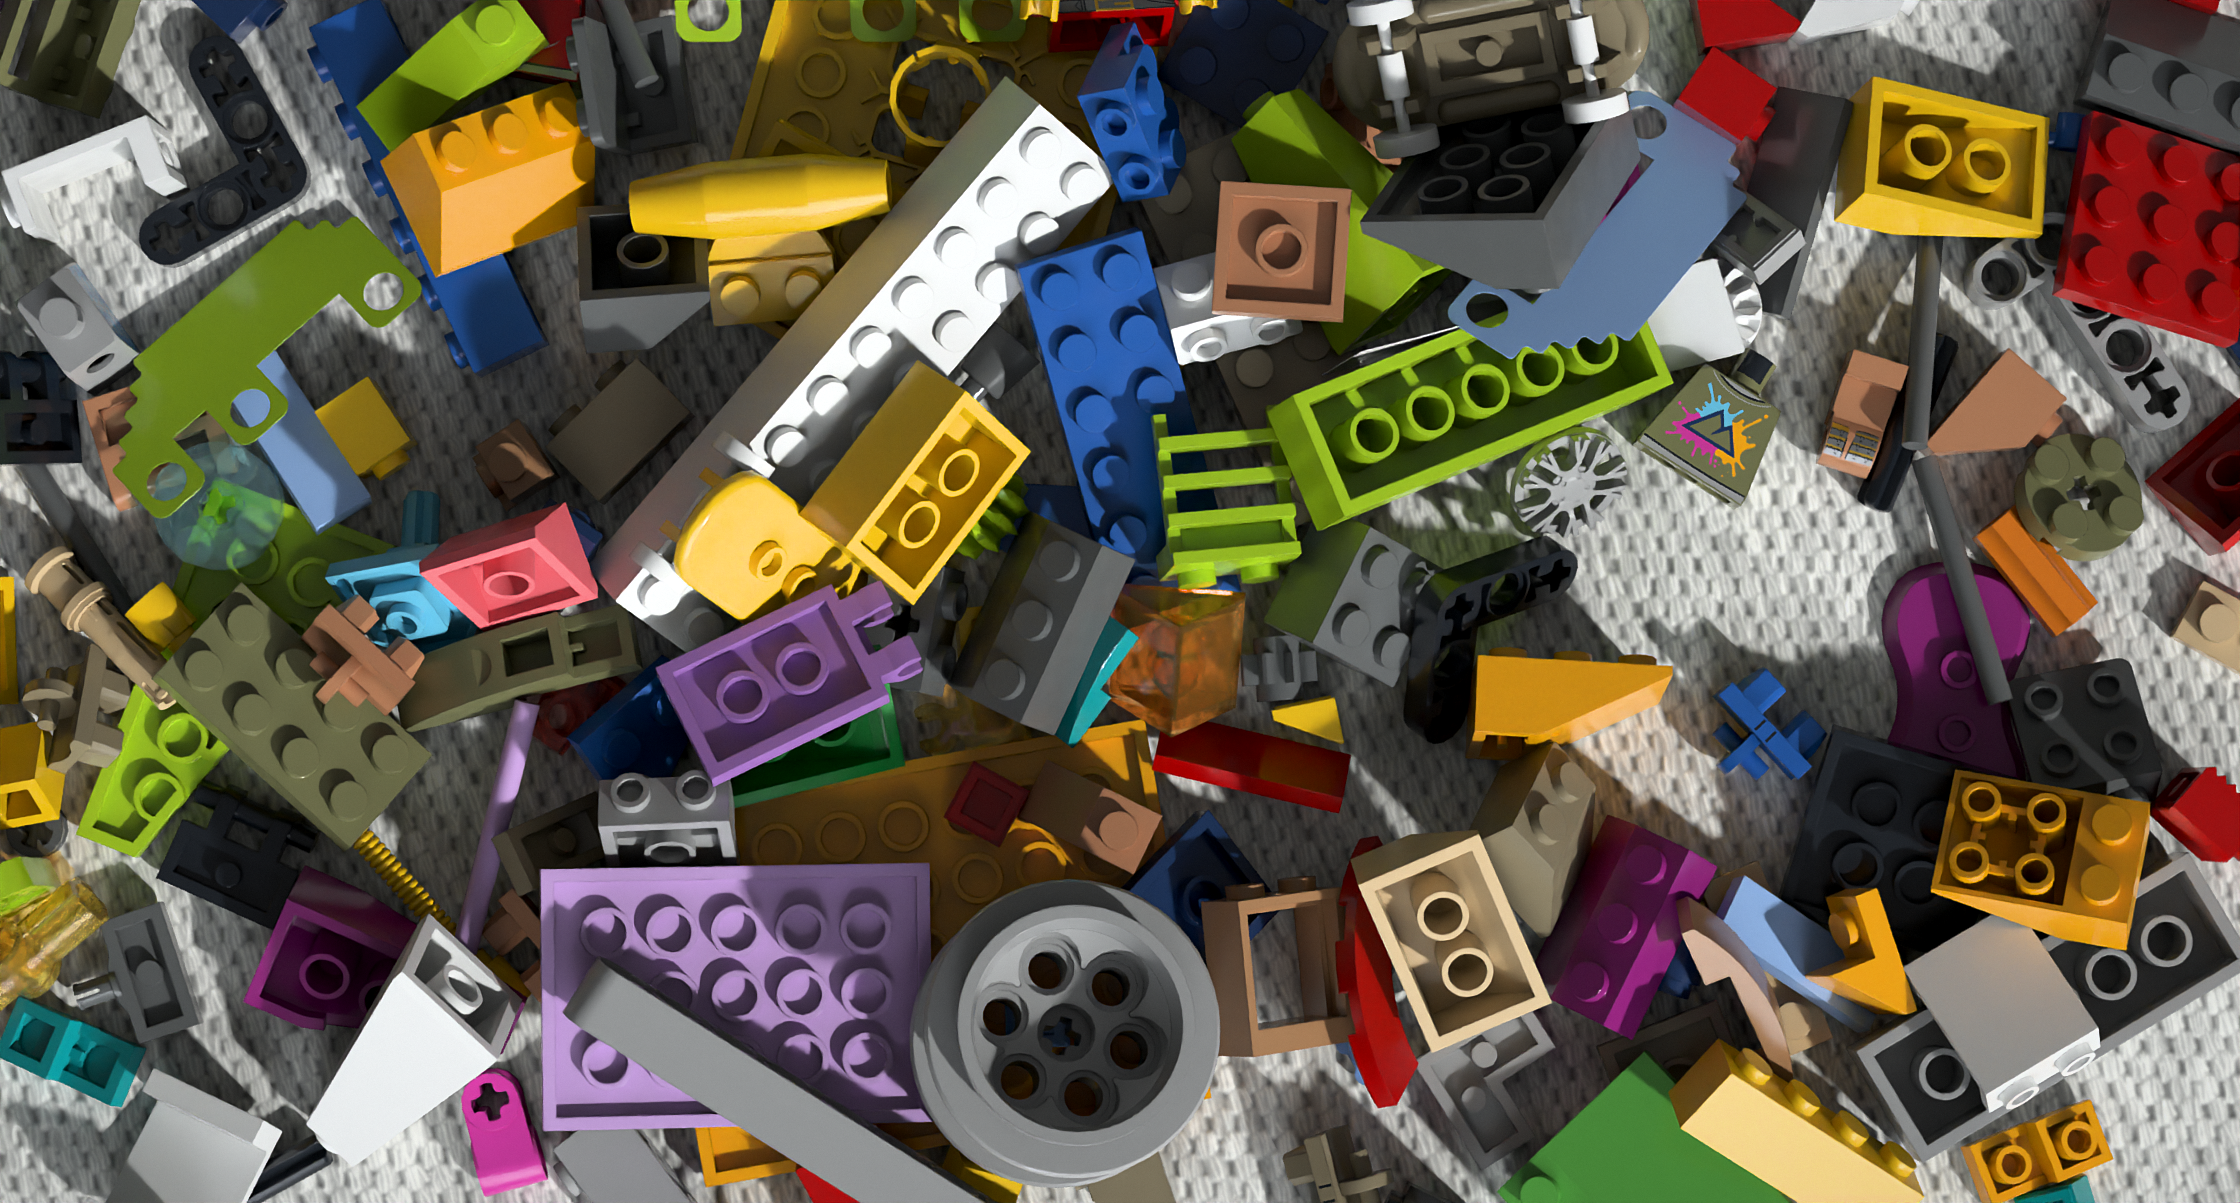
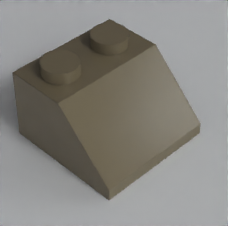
(1538, 832)

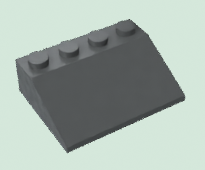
(1507, 195)

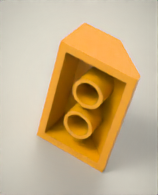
(494, 178)

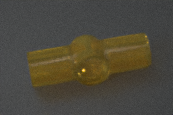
(37, 943)

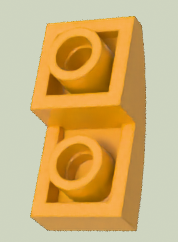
(2037, 1152)

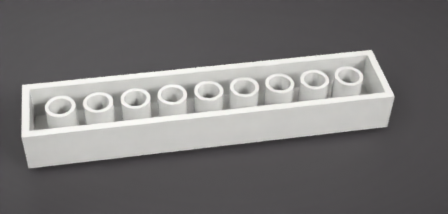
(908, 294)

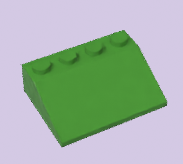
(1633, 1151)

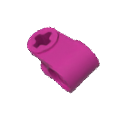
(502, 1145)

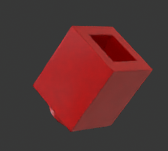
(1727, 98)

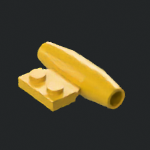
(765, 224)

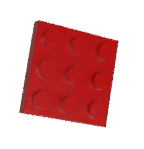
(2153, 230)

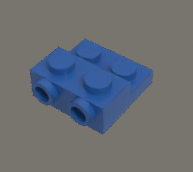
(1132, 116)

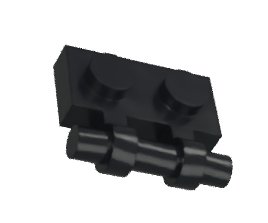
(44, 426)
(228, 872)

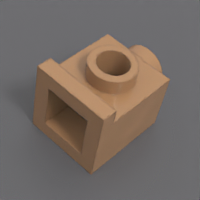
(514, 465)

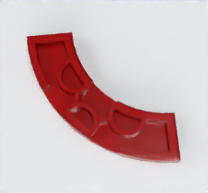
(1366, 975)

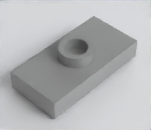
(1757, 240)

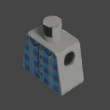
(78, 329)

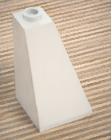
(420, 1042)

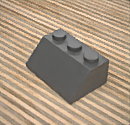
(2166, 71)
(1040, 623)

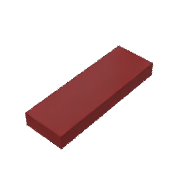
(1256, 764)

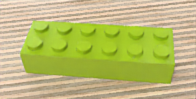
(1448, 412)

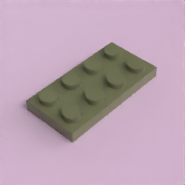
(256, 692)

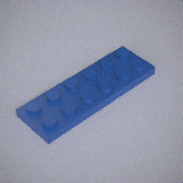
(1107, 376)

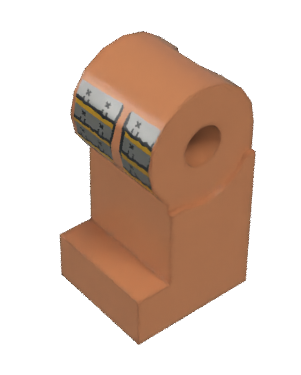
(1859, 412)

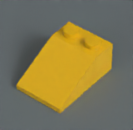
(1940, 165)

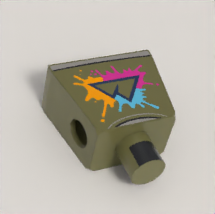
(1716, 428)

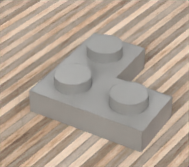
(1470, 1087)

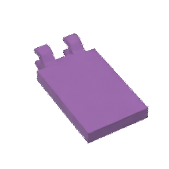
(785, 679)

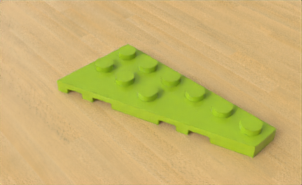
(169, 749)

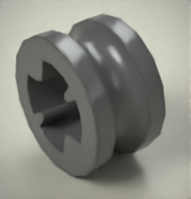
(18, 838)

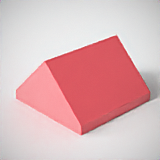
(513, 568)

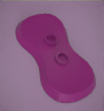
(1935, 673)

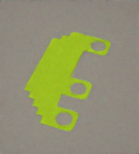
(222, 339)

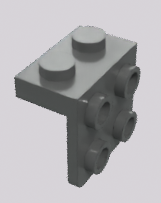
(612, 108)
(2086, 730)

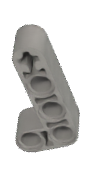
(2088, 331)

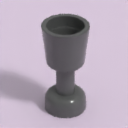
(996, 364)

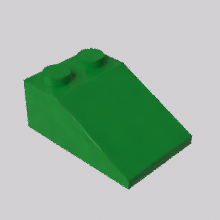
(845, 753)

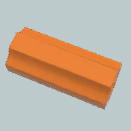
(2035, 572)

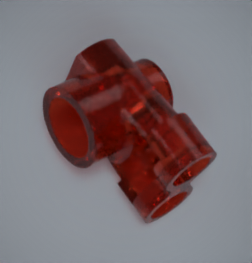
(580, 704)

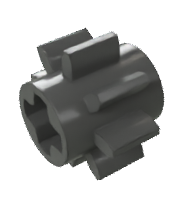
(1278, 668)

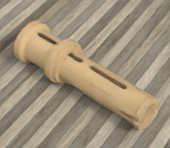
(89, 609)

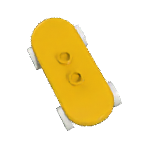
(747, 544)

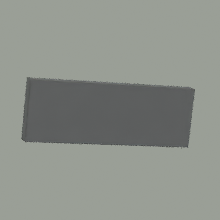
(1795, 177)

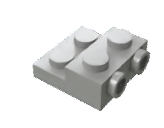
(667, 821)

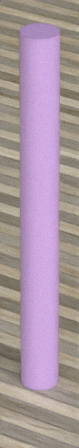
(496, 822)

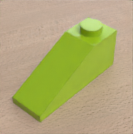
(452, 69)

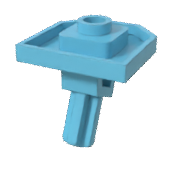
(397, 590)

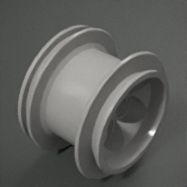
(1163, 1007)

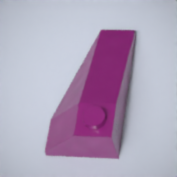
(330, 955)

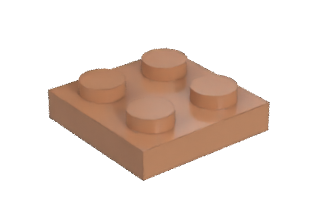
(1281, 251)

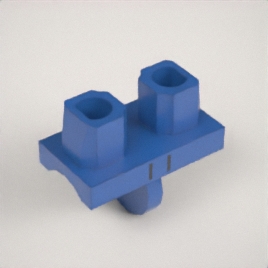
(1786, 748)

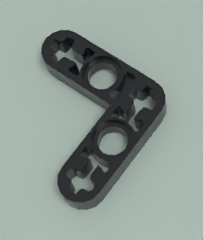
(245, 178)
(1452, 610)

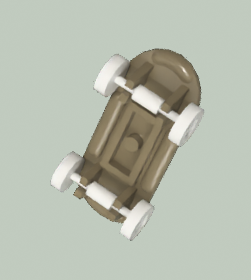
(1470, 60)

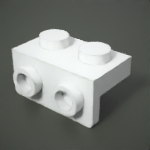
(1198, 333)

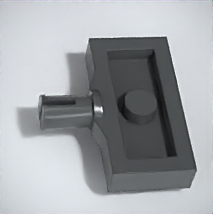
(145, 974)

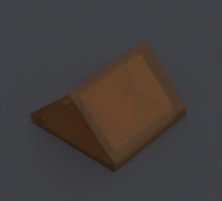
(1184, 656)

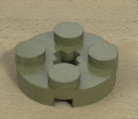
(2105, 477)

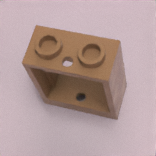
(1229, 963)

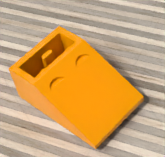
(1535, 701)
(2044, 856)

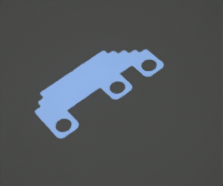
(1635, 250)

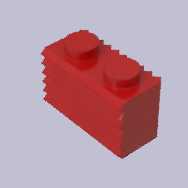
(2201, 813)

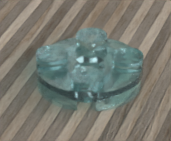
(249, 524)

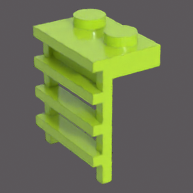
(1231, 540)

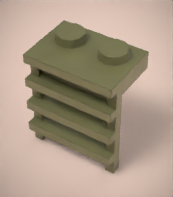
(68, 50)

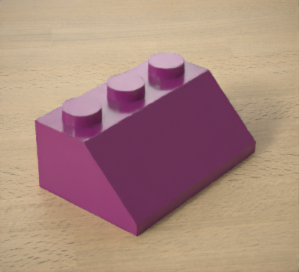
(1621, 925)

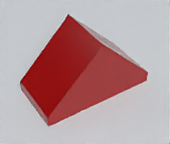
(1739, 24)

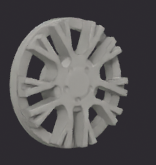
(1568, 481)

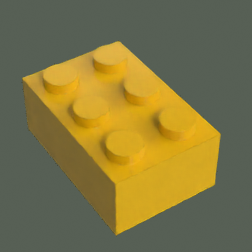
(915, 482)

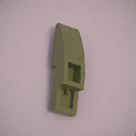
(519, 662)

